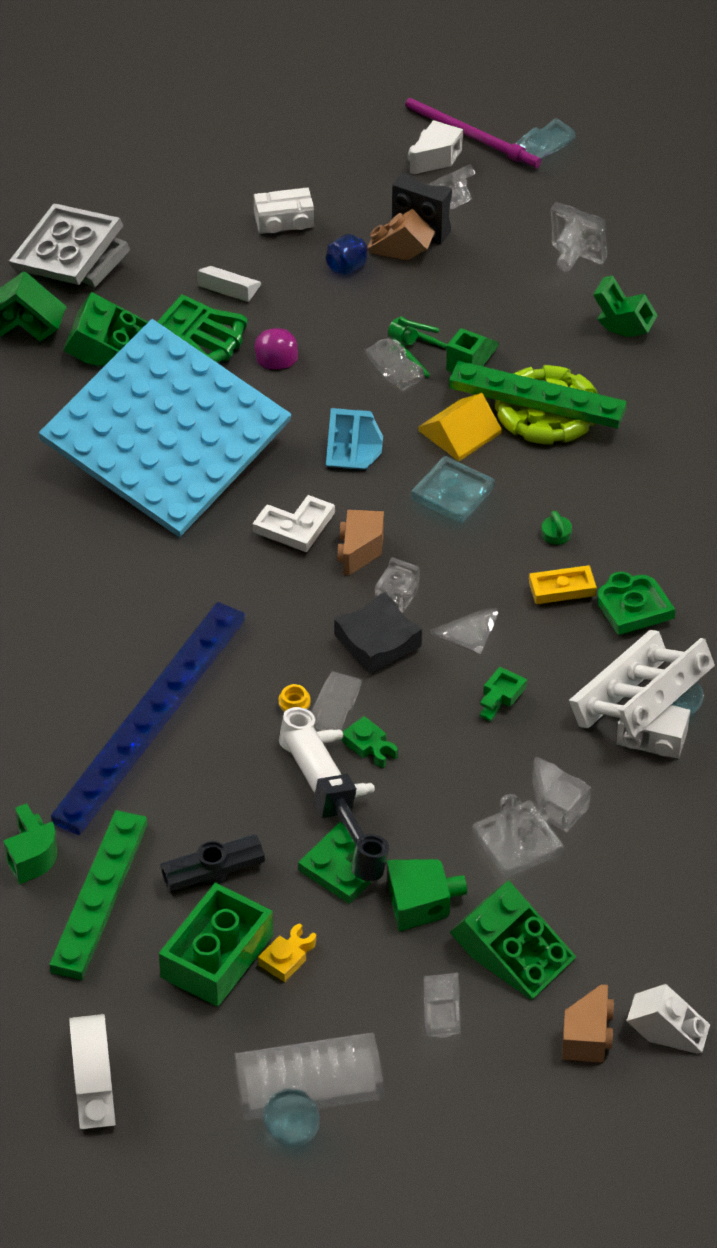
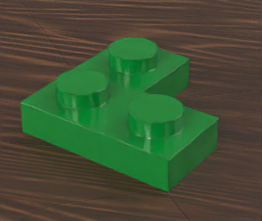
(331, 866)

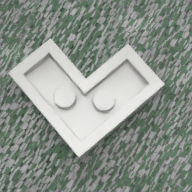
(295, 529)

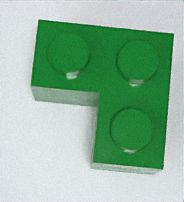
(30, 306)

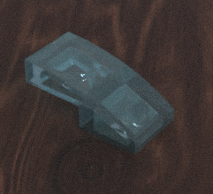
(548, 140)

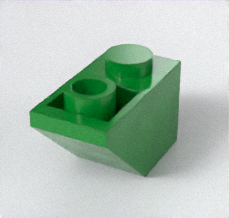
(469, 348)

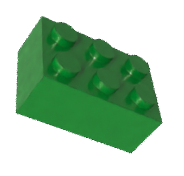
(216, 944)

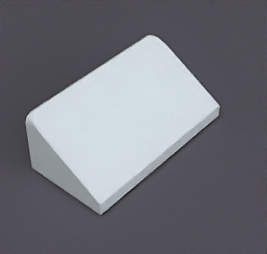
(227, 283)

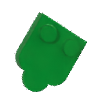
(633, 602)

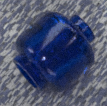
(346, 254)

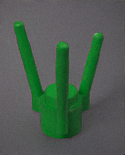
(405, 332)

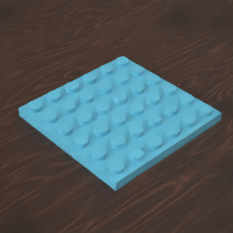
(165, 427)

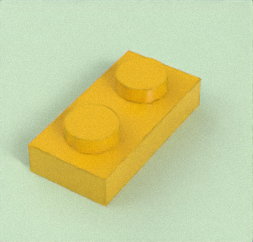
(562, 584)

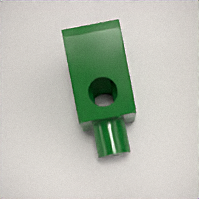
(421, 891)

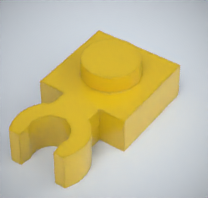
(285, 956)

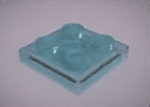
(453, 489)

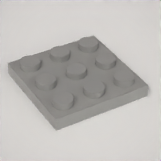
(66, 243)

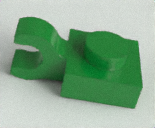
(501, 688)

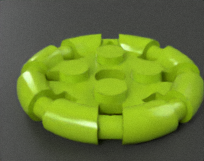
(545, 426)

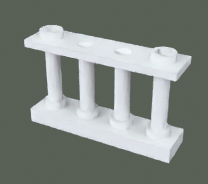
(630, 669)

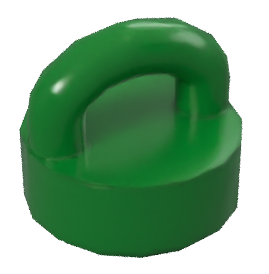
(556, 529)

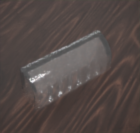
(327, 1070)

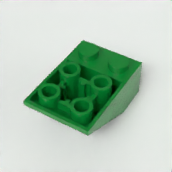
(101, 330)
(513, 941)

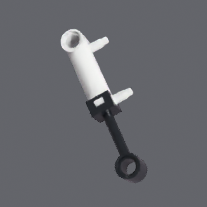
(332, 790)

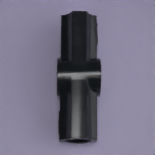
(212, 862)

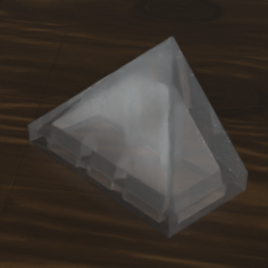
(469, 631)

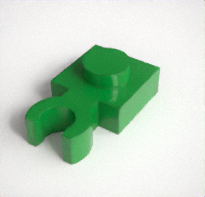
(367, 739)

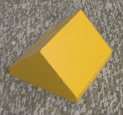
(462, 426)

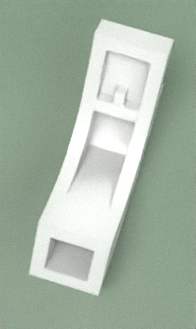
(92, 1071)

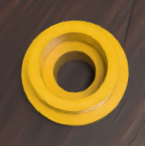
(294, 696)

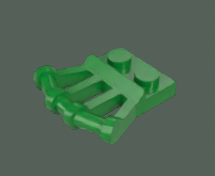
(189, 317)

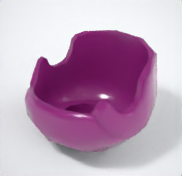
(276, 349)

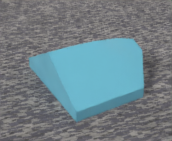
(353, 439)

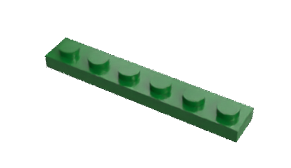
(538, 394)
(98, 895)

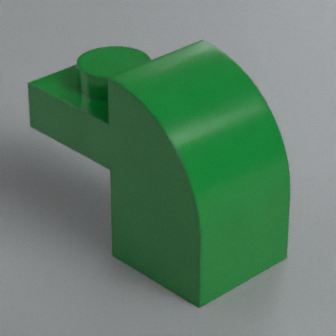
(623, 314)
(32, 850)

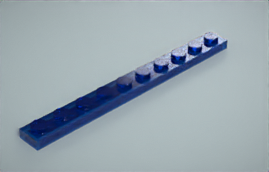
(147, 719)

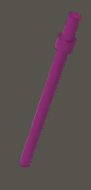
(514, 152)

